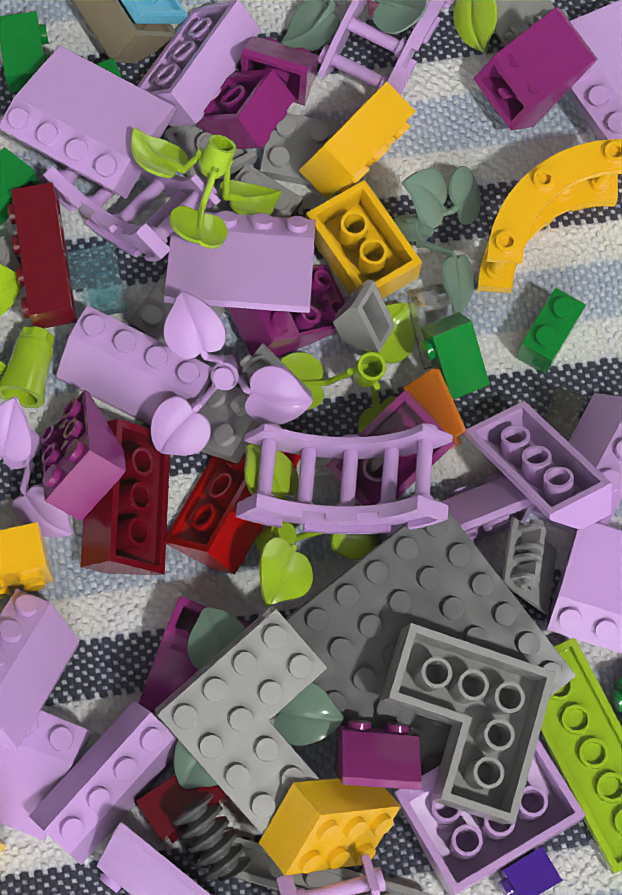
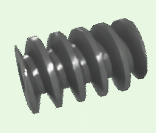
(212, 840)

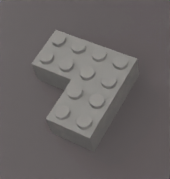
(492, 711)
(227, 713)

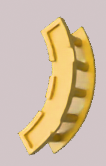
(564, 182)

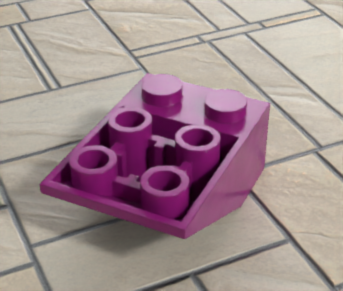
(535, 70)
(290, 331)
(80, 458)
(172, 662)

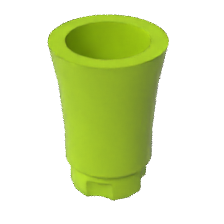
(28, 367)

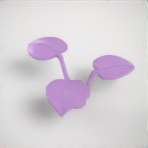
(195, 330)
(17, 450)

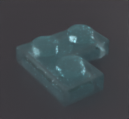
(100, 273)

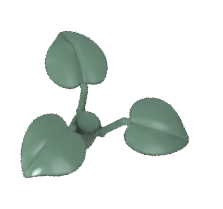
(316, 25)
(428, 195)
(301, 722)

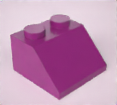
(293, 65)
(247, 108)
(378, 755)

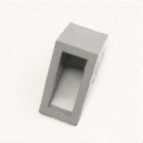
(364, 319)

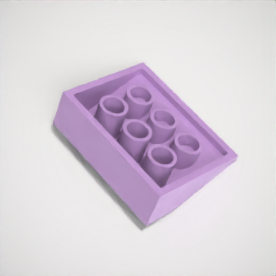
(600, 88)
(85, 119)
(259, 266)
(590, 589)
(36, 768)
(471, 848)
(141, 869)

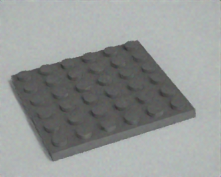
(424, 579)

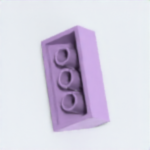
(200, 59)
(128, 367)
(600, 442)
(544, 466)
(484, 508)
(32, 658)
(106, 782)

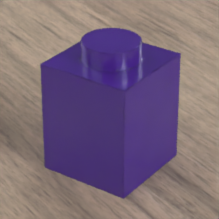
(529, 875)

